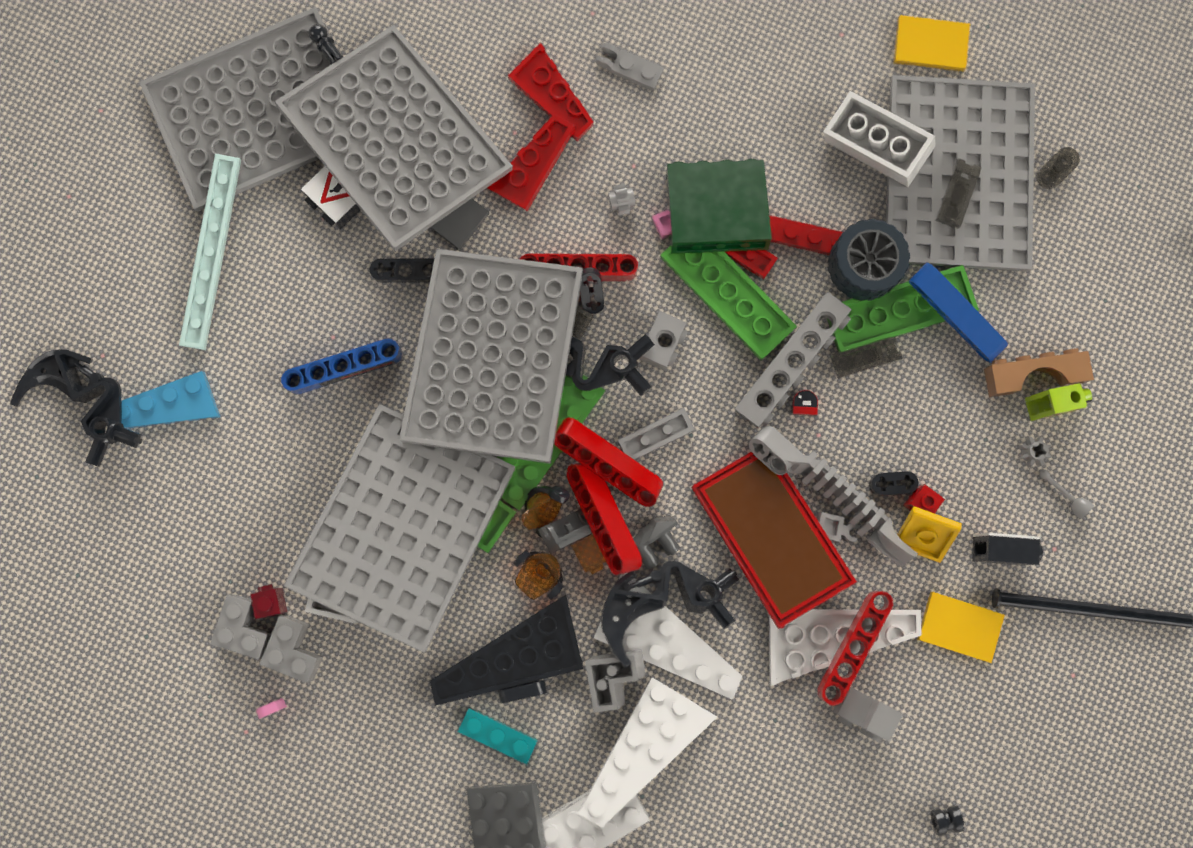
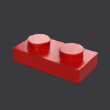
(756, 261)

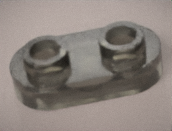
(1056, 169)

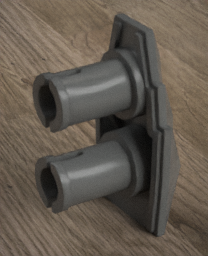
(659, 530)

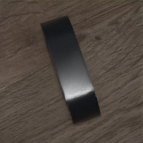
(596, 290)
(893, 489)
(522, 691)

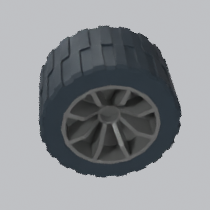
(868, 259)

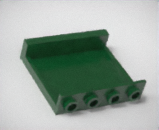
(718, 206)

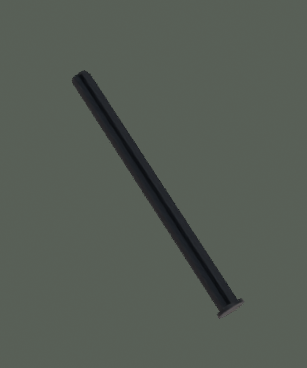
(1091, 609)

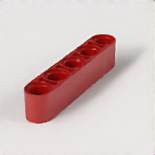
(613, 261)
(608, 462)
(604, 520)
(866, 641)

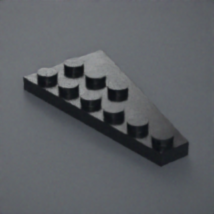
(527, 653)

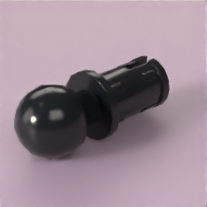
(319, 35)

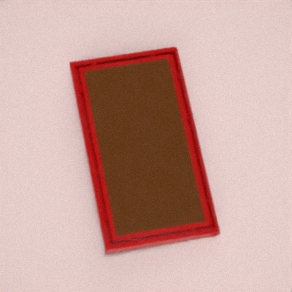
(773, 538)

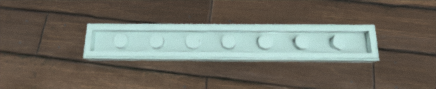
(210, 252)

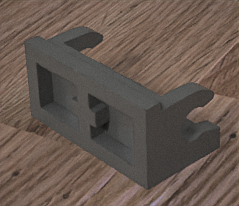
(565, 531)

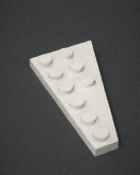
(815, 637)
(677, 649)
(652, 737)

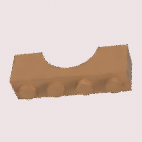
(1066, 369)

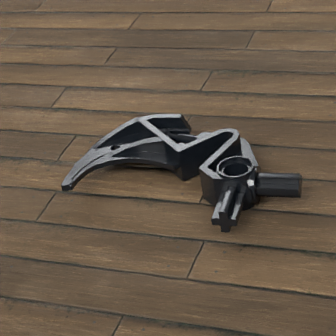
(605, 370)
(106, 410)
(690, 587)

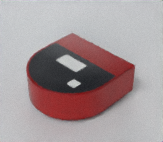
(805, 403)

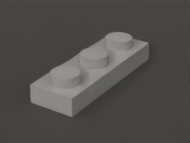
(657, 434)

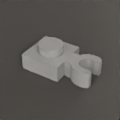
(834, 527)

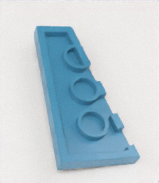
(174, 402)

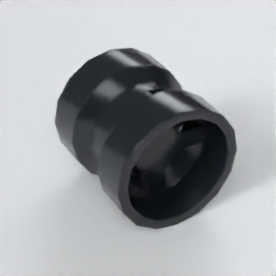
(947, 820)

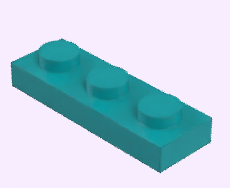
(497, 735)

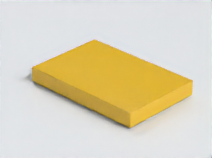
(931, 43)
(961, 627)

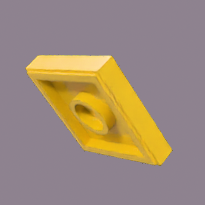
(929, 533)

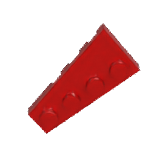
(545, 86)
(534, 163)

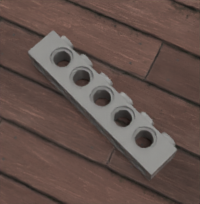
(829, 308)

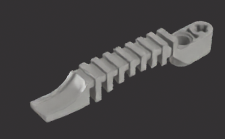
(784, 458)

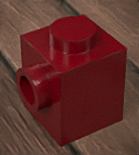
(268, 602)

